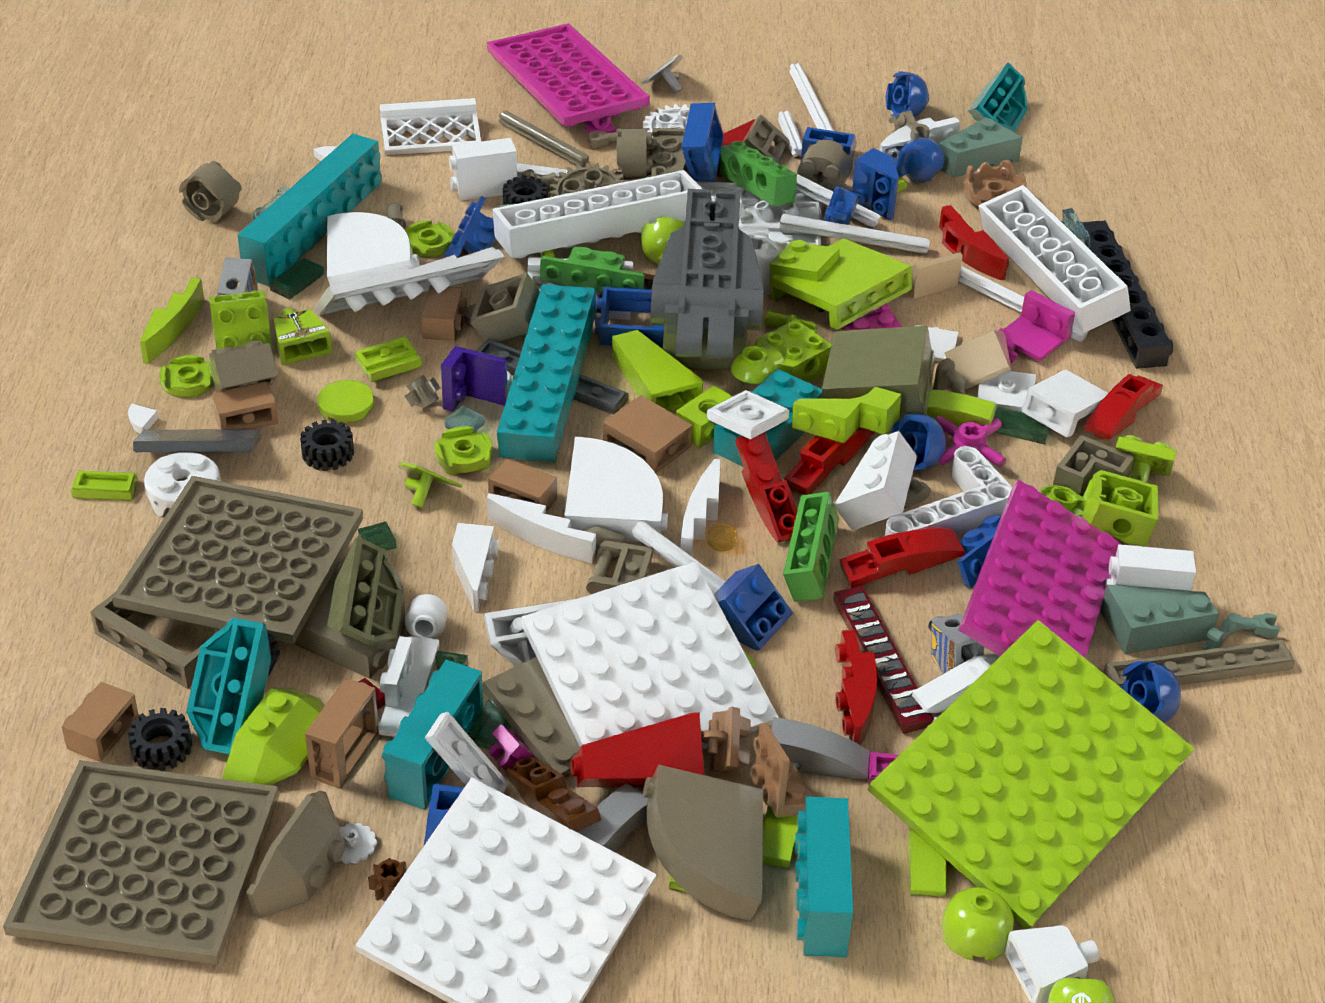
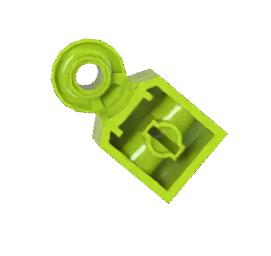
(788, 348)
(1113, 505)

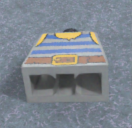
(236, 271)
(950, 645)

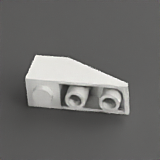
(472, 559)
(945, 689)

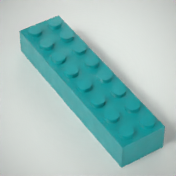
(300, 215)
(547, 373)

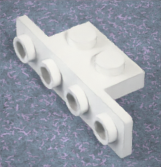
(406, 678)

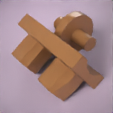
(723, 740)

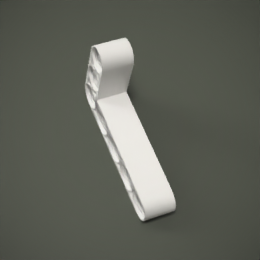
(982, 497)

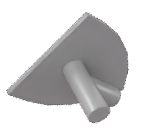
(665, 71)

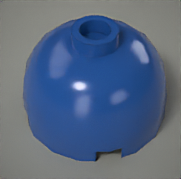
(907, 94)
(924, 437)
(1153, 688)

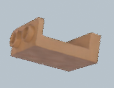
(649, 431)

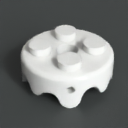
(162, 477)

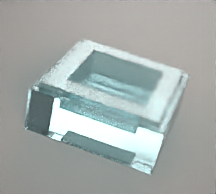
(465, 417)

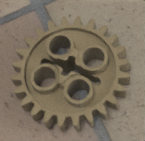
(584, 179)

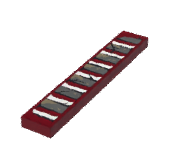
(892, 673)

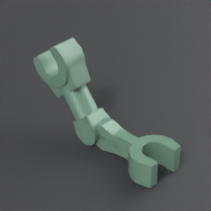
(1259, 624)

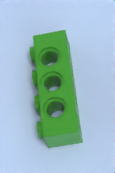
(758, 174)
(811, 547)

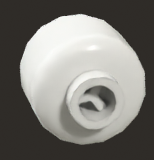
(426, 616)

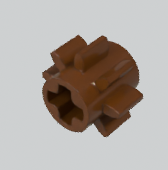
(386, 877)

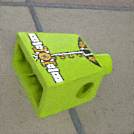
(300, 336)

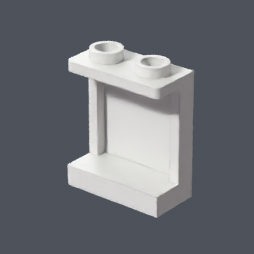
(1062, 401)

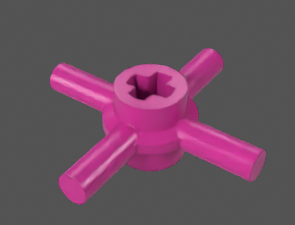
(971, 435)

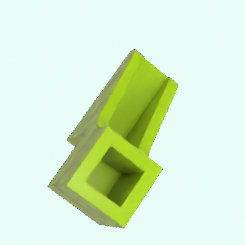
(841, 417)

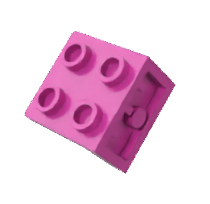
(1041, 326)

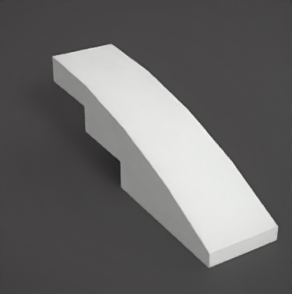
(701, 507)
(546, 531)

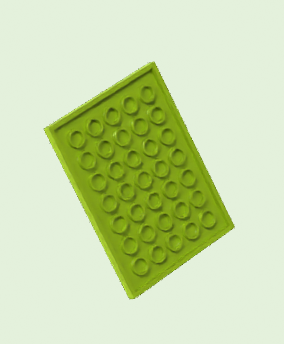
(1031, 772)

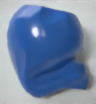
(920, 160)

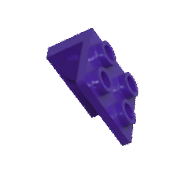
(473, 375)

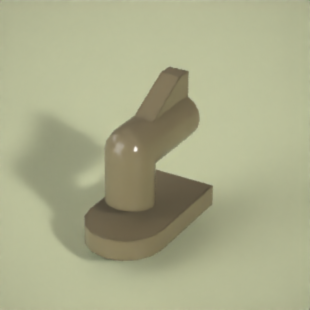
(947, 376)

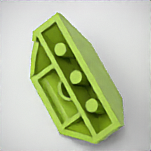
(273, 738)

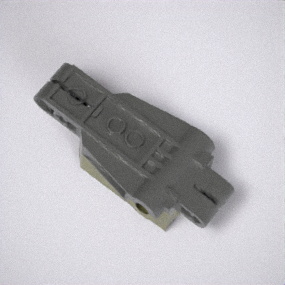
(708, 284)

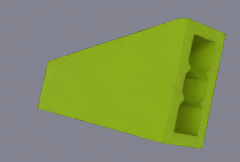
(654, 371)

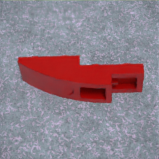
(976, 247)
(1121, 406)
(821, 457)
(766, 488)
(900, 551)
(857, 687)

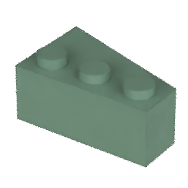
(978, 144)
(1157, 616)

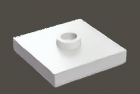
(1007, 389)
(748, 414)

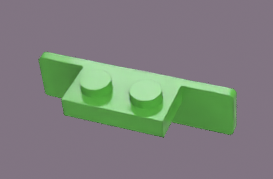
(590, 270)

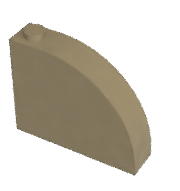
(339, 647)
(708, 837)

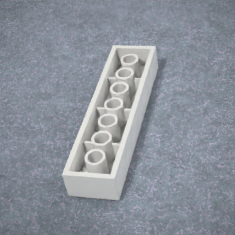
(591, 214)
(1054, 258)

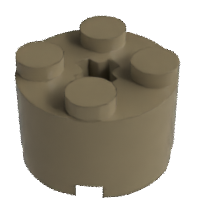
(633, 152)
(826, 164)
(209, 192)

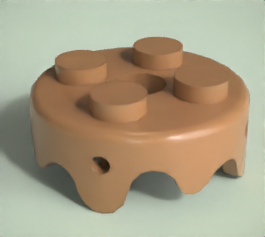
(991, 181)

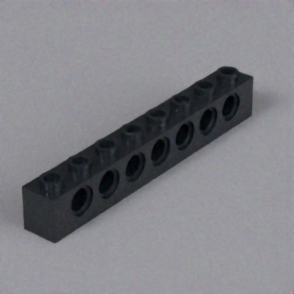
(1140, 327)

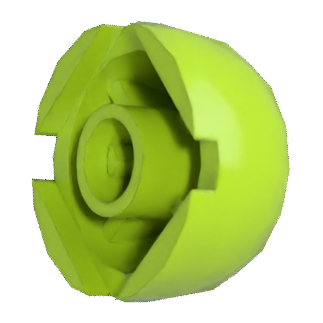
(656, 235)
(977, 923)

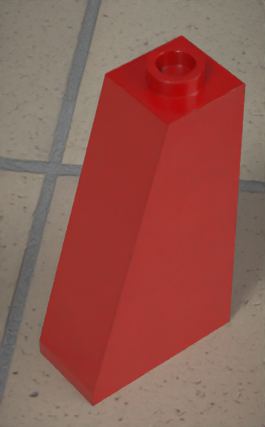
(637, 753)

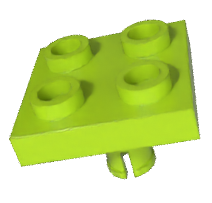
(1147, 457)

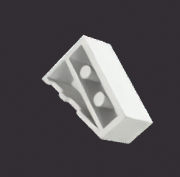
(879, 482)

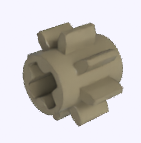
(422, 392)

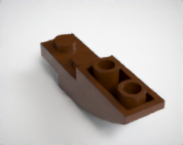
(548, 794)

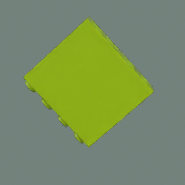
(852, 286)

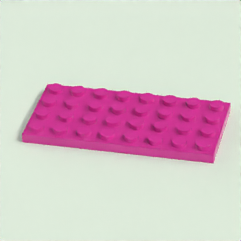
(568, 74)
(1042, 569)

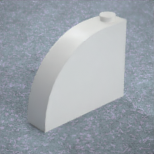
(365, 245)
(612, 489)

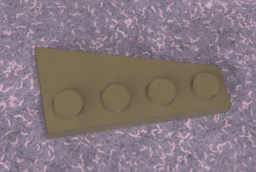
(667, 151)
(534, 713)

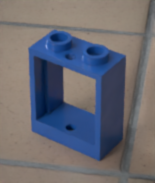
(703, 141)
(625, 300)

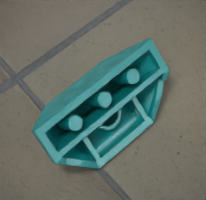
(1002, 99)
(228, 682)

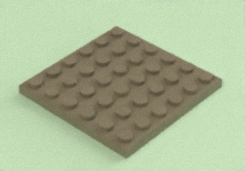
(240, 557)
(144, 862)

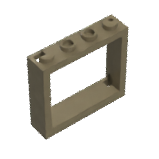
(112, 626)

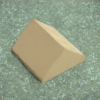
(935, 275)
(981, 358)

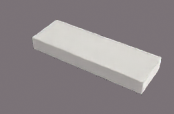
(463, 754)

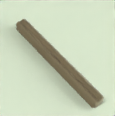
(543, 138)

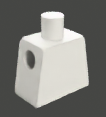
(1046, 956)

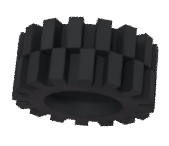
(523, 190)
(329, 455)
(160, 753)

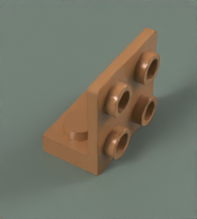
(779, 779)

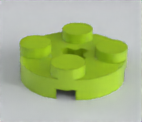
(476, 454)

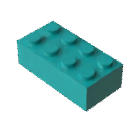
(779, 389)
(409, 758)
(824, 877)

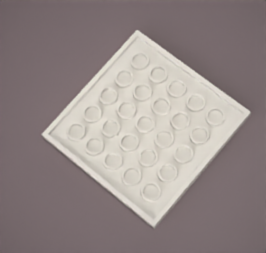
(645, 657)
(505, 906)

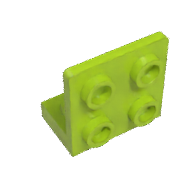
(240, 319)

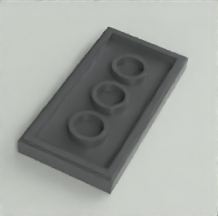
(197, 440)

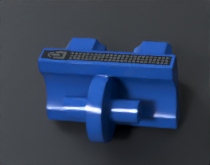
(841, 206)

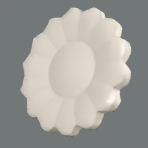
(358, 843)

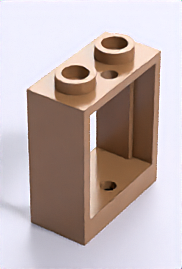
(342, 733)

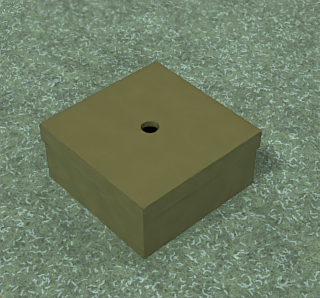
(882, 358)

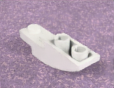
(938, 132)

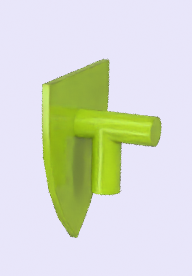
(422, 486)

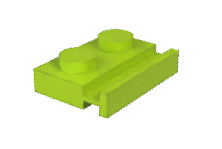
(388, 359)

